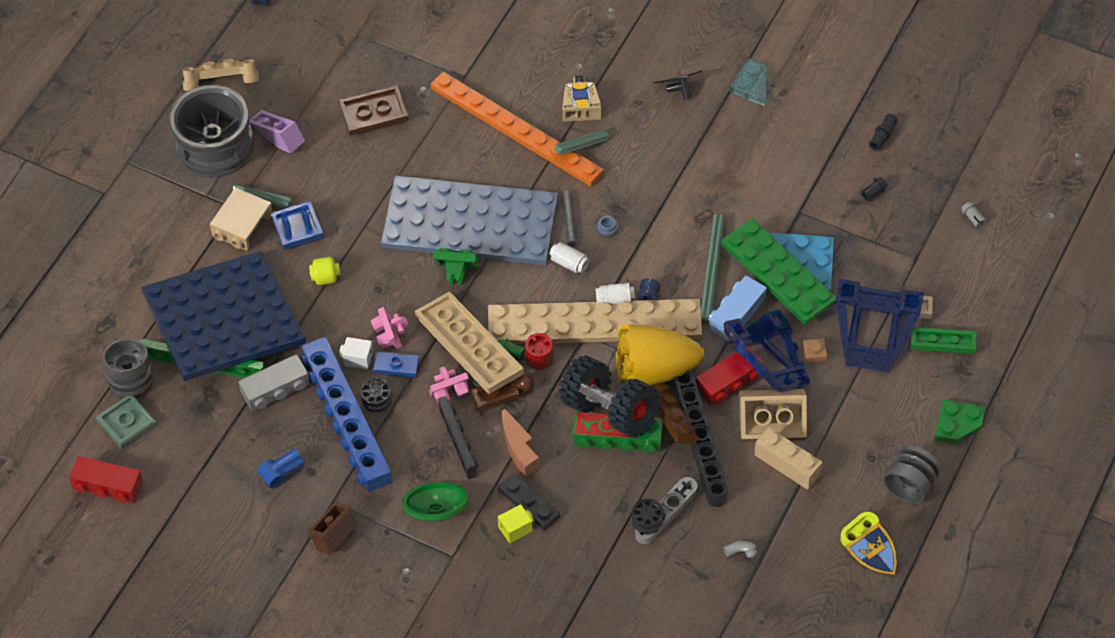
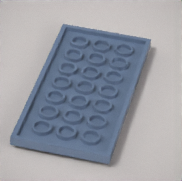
(473, 217)

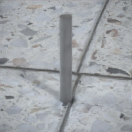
(569, 218)

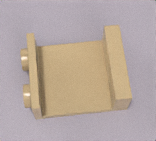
(239, 218)

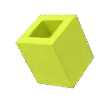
(515, 523)

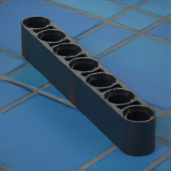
(705, 445)

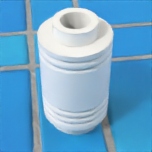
(569, 257)
(615, 293)

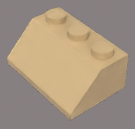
(769, 408)

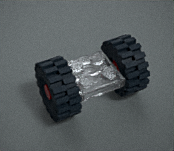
(631, 408)

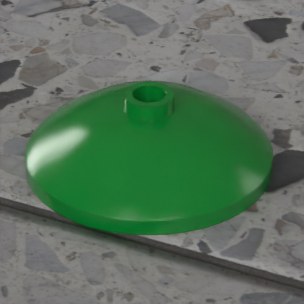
(435, 501)

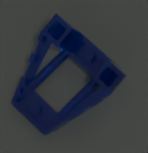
(880, 301)
(760, 332)

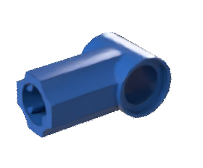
(275, 471)

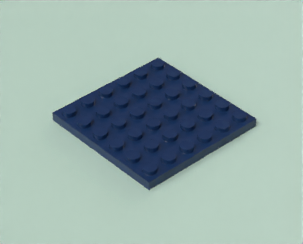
(223, 315)

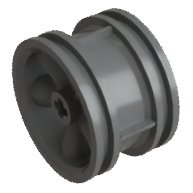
(219, 149)

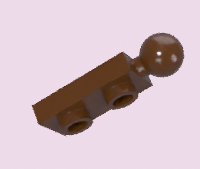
(502, 395)

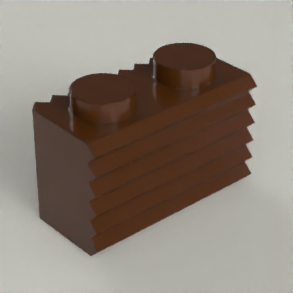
(333, 528)

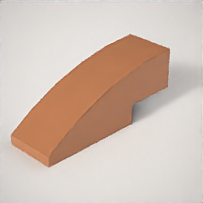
(519, 445)

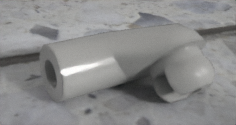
(741, 546)

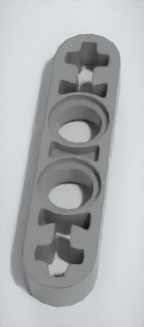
(671, 512)

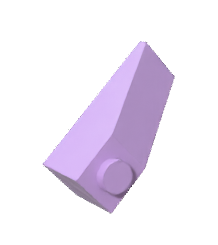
(278, 130)

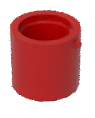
(539, 351)

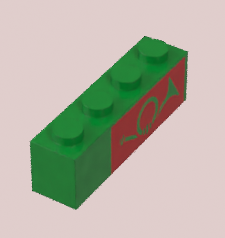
(595, 431)

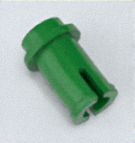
(513, 349)

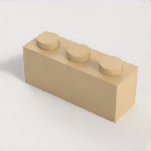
(788, 458)

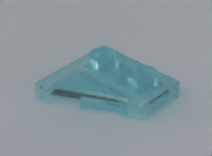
(751, 82)

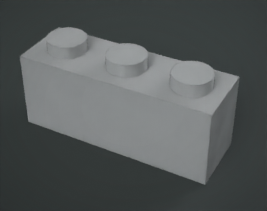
(274, 383)

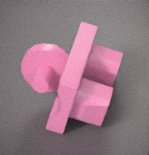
(391, 326)
(458, 382)

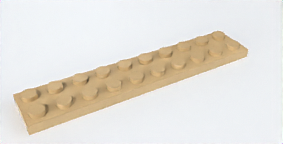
(591, 321)

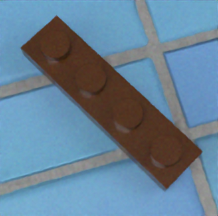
(674, 416)

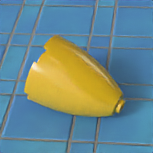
(654, 354)

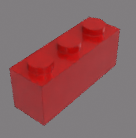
(726, 378)
(105, 479)

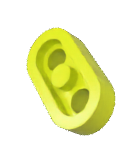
(856, 527)

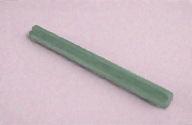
(712, 267)

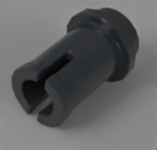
(878, 185)

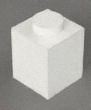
(356, 353)

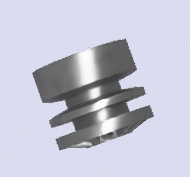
(127, 367)
(912, 474)

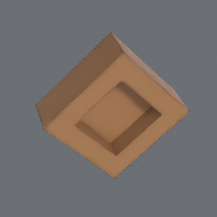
(814, 350)

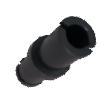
(883, 132)

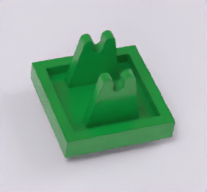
(456, 263)

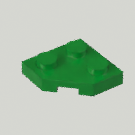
(958, 421)

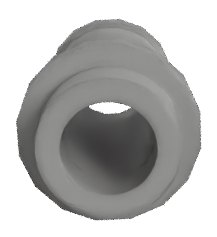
(969, 209)

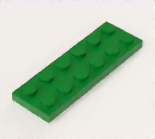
(779, 271)

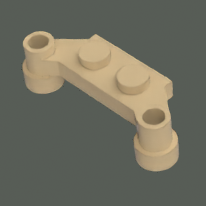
(226, 68)

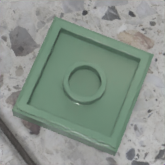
(126, 421)

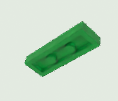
(943, 340)

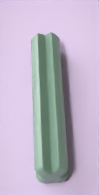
(581, 142)
(275, 199)

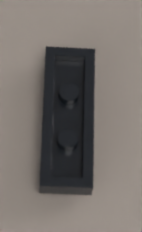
(521, 493)

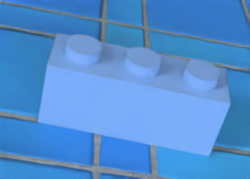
(741, 303)

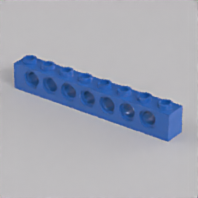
(321, 352)

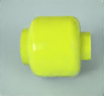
(324, 271)

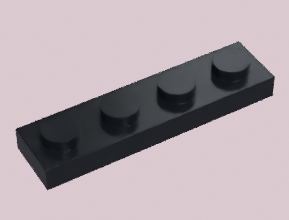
(455, 431)

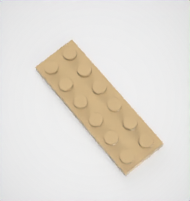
(469, 342)

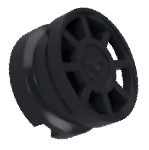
(376, 395)
(646, 516)

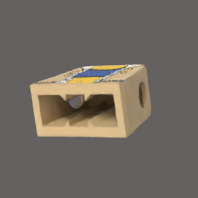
(581, 101)

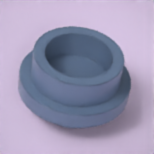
(607, 226)

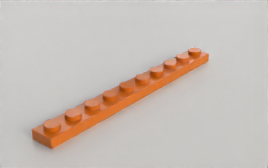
(515, 128)

